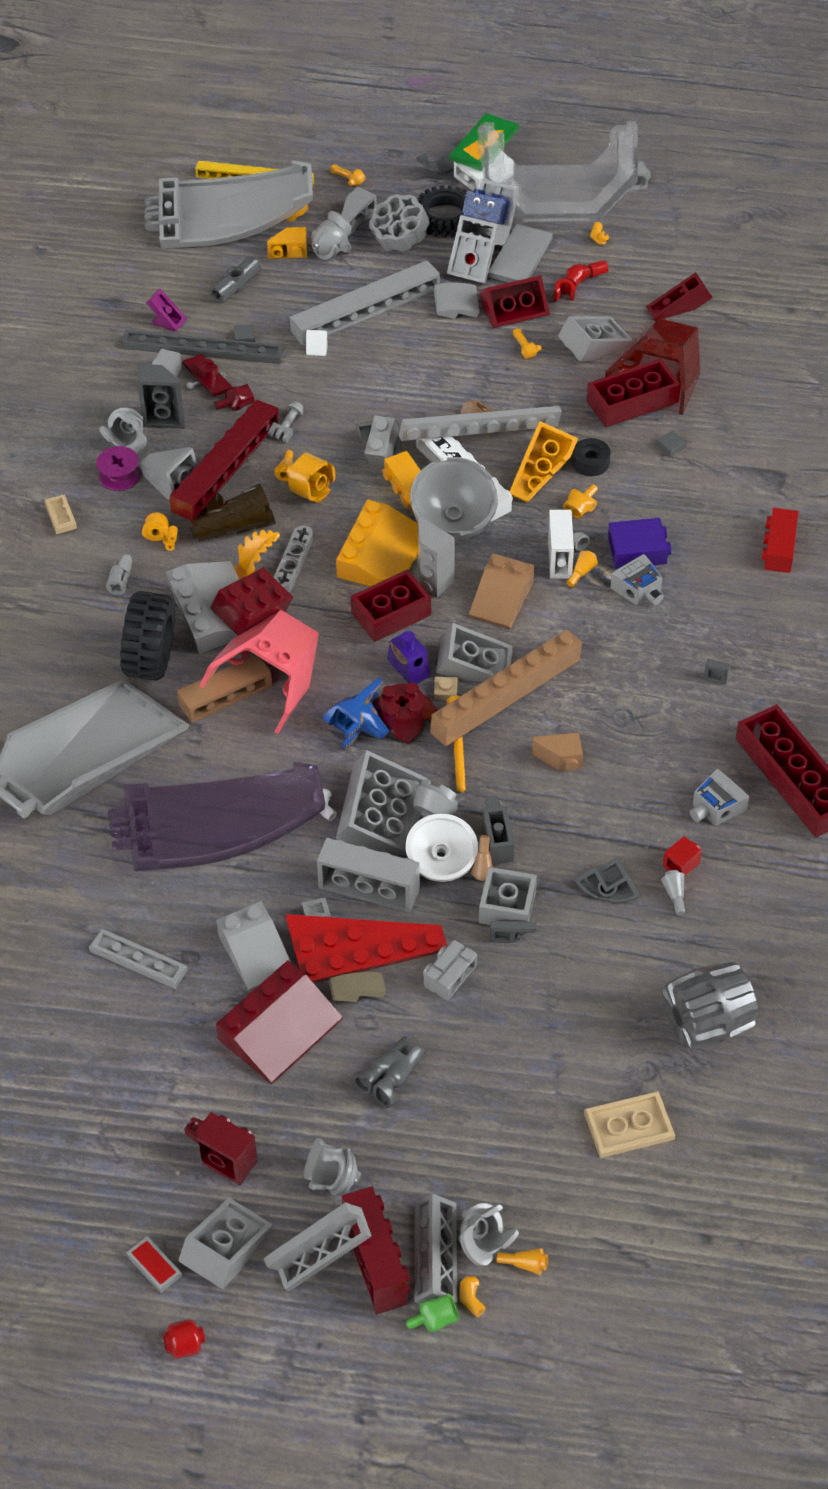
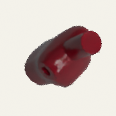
(236, 398)

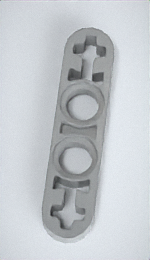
(294, 559)

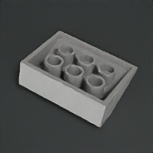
(194, 591)
(379, 805)

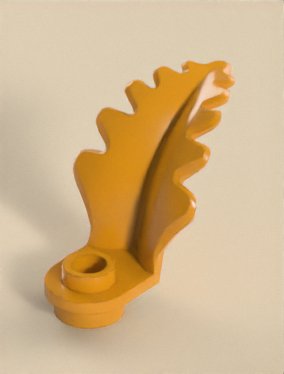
(251, 551)

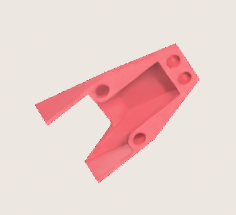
(284, 644)

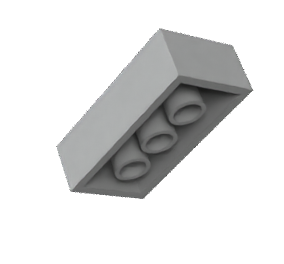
(368, 875)

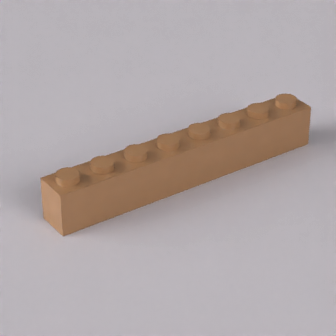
(505, 687)

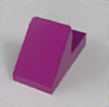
(167, 312)

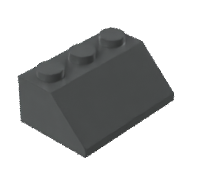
(160, 397)

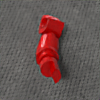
(576, 275)

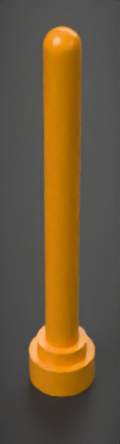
(459, 758)

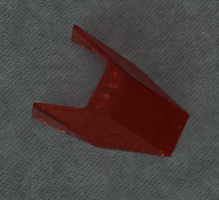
(671, 342)

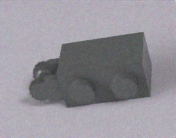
(498, 828)

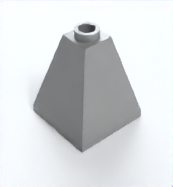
(168, 468)

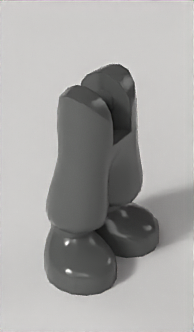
(393, 1067)

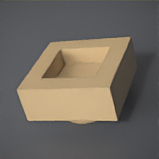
(445, 687)

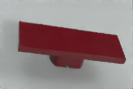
(207, 374)

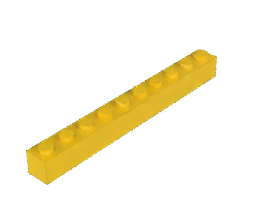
(214, 170)

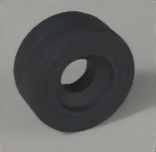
(591, 447)

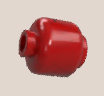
(183, 1338)

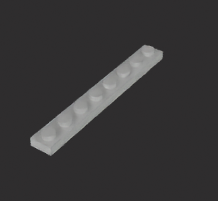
(478, 423)

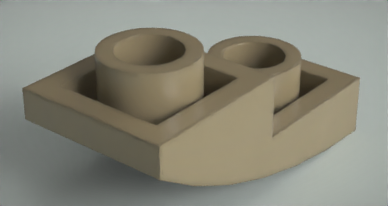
(352, 985)

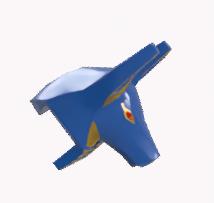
(357, 715)

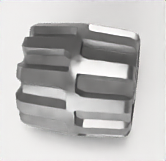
(710, 1004)

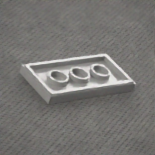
(520, 254)

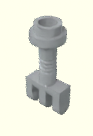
(295, 410)

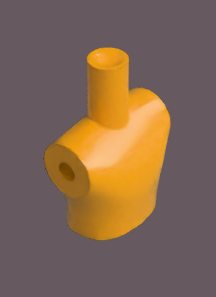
(580, 502)

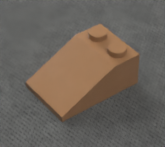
(502, 591)

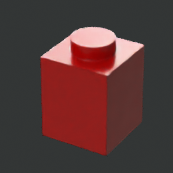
(682, 856)

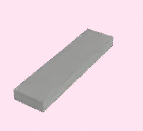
(138, 958)

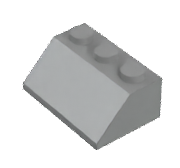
(435, 557)

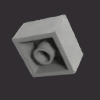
(507, 896)

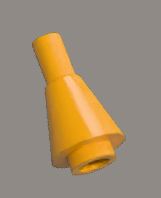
(281, 470)
(586, 562)
(529, 1260)

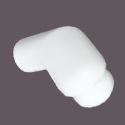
(328, 812)

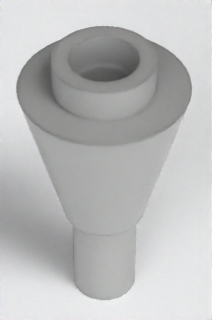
(674, 885)

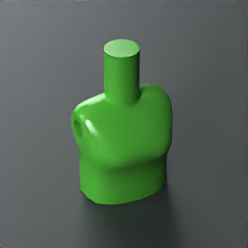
(435, 1314)

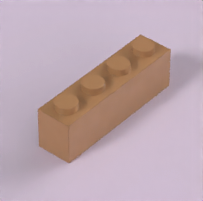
(224, 688)

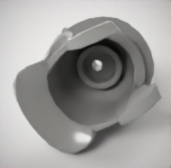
(331, 236)
(125, 429)
(331, 1168)
(482, 1233)

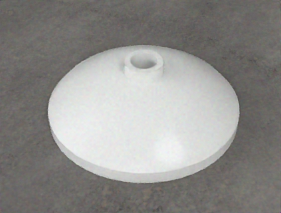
(446, 835)

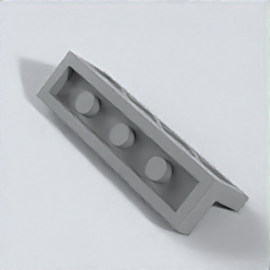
(312, 1239)
(430, 1246)

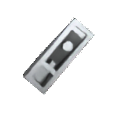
(358, 207)

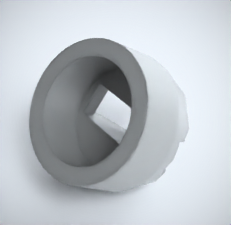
(580, 541)

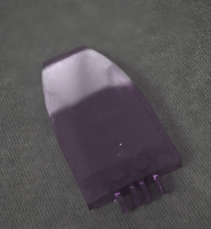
(213, 819)

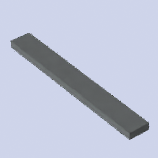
(201, 345)

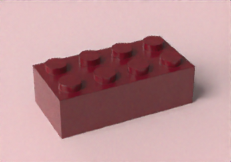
(633, 392)
(379, 1255)

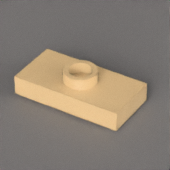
(60, 514)

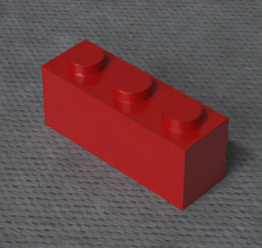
(780, 540)

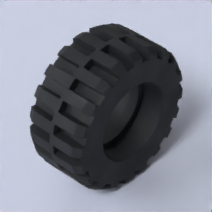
(147, 635)

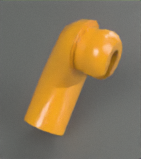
(597, 235)
(467, 1295)

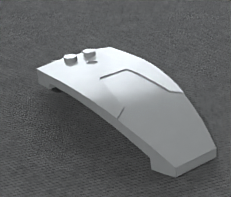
(228, 207)

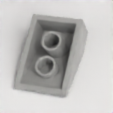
(593, 336)
(471, 655)
(252, 943)
(224, 1242)

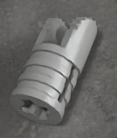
(119, 575)

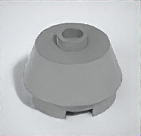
(434, 799)

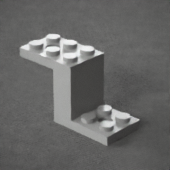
(480, 236)

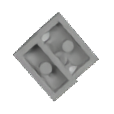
(456, 299)

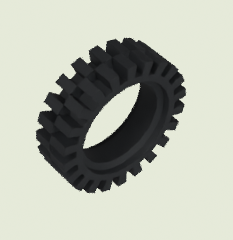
(439, 197)

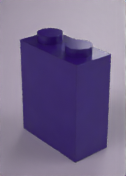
(638, 537)

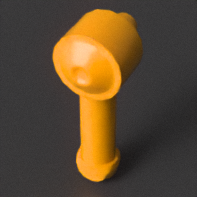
(355, 177)
(528, 350)

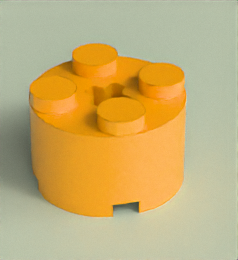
(310, 477)

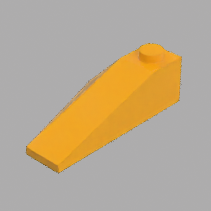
(543, 458)

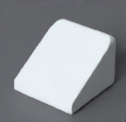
(316, 342)

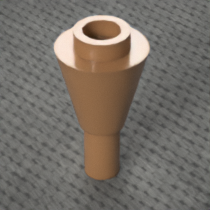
(482, 859)

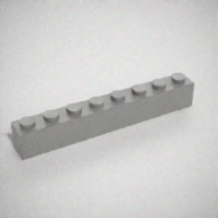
(366, 301)

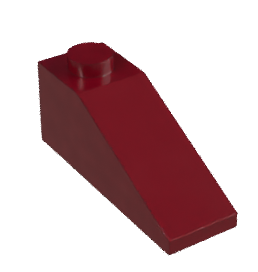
(680, 299)

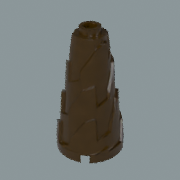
(237, 516)

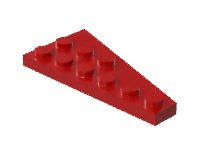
(345, 946)

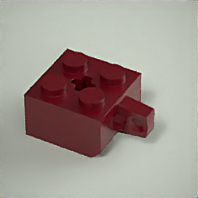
(224, 1146)

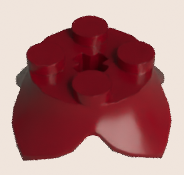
(404, 709)

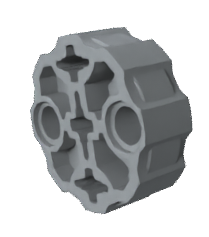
(399, 222)

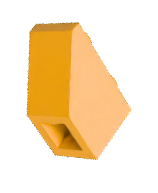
(288, 243)

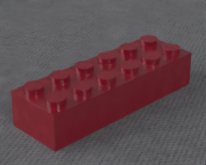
(788, 764)

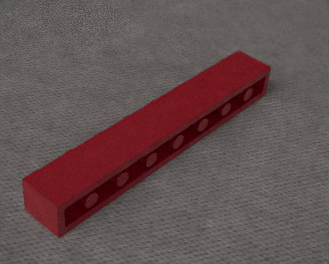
(223, 460)

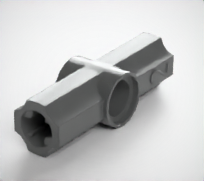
(235, 279)

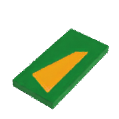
(467, 150)

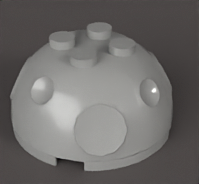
(455, 497)

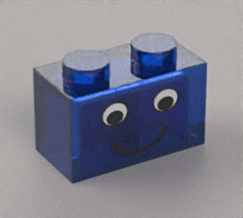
(485, 207)

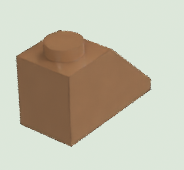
(559, 750)

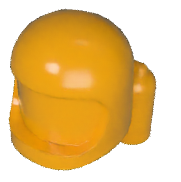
(157, 529)

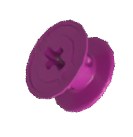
(118, 468)

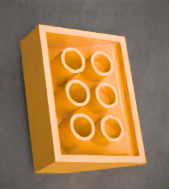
(378, 545)

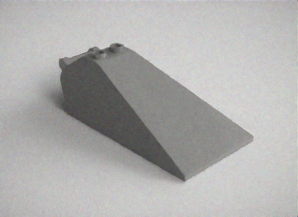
(82, 747)

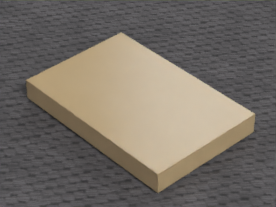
(629, 1124)

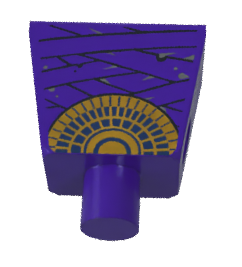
(409, 657)

